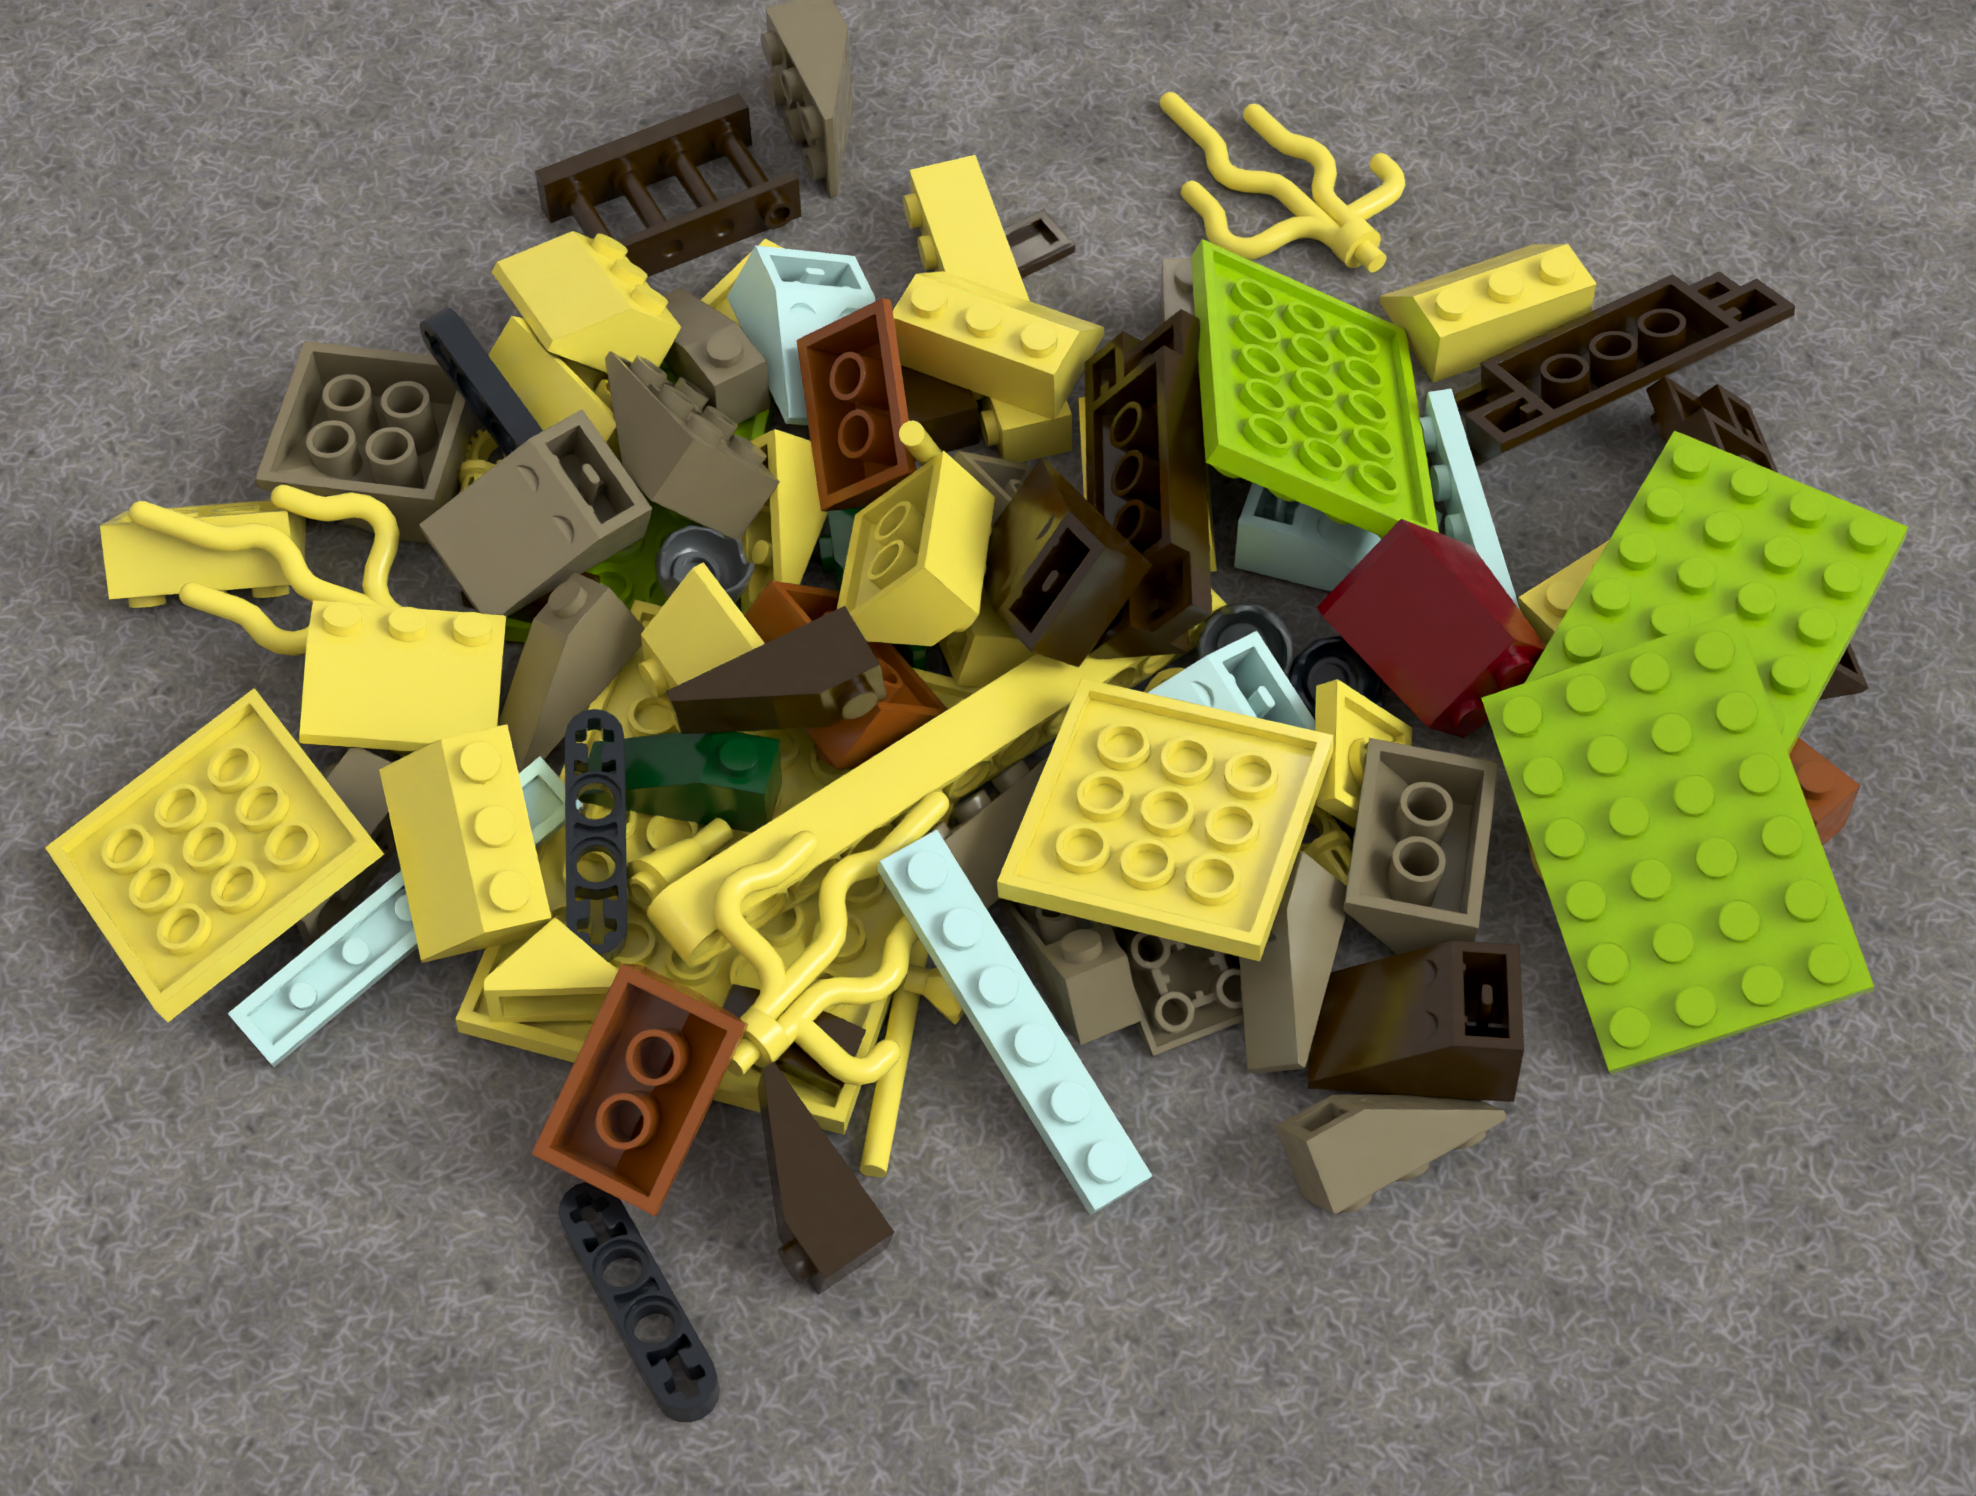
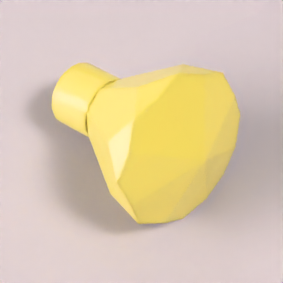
(935, 989)

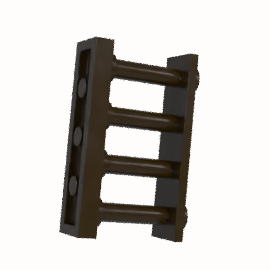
(667, 151)

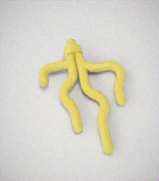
(1325, 219)
(288, 556)
(782, 1009)

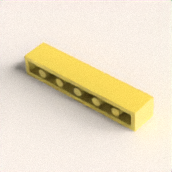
(967, 240)

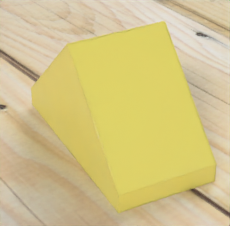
(549, 980)

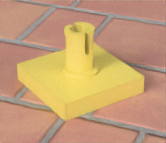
(1352, 723)

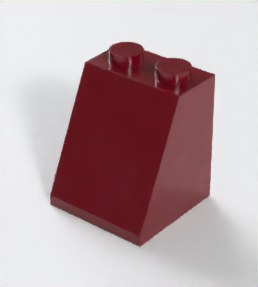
(1434, 626)

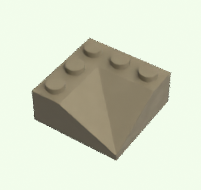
(371, 428)

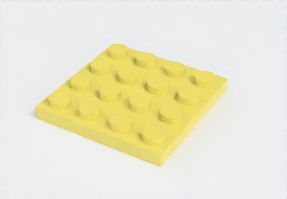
(1167, 818)
(212, 854)

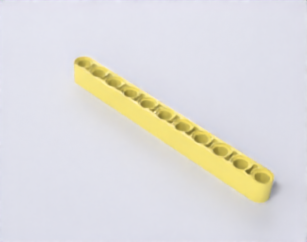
(863, 806)

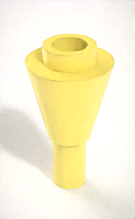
(660, 868)

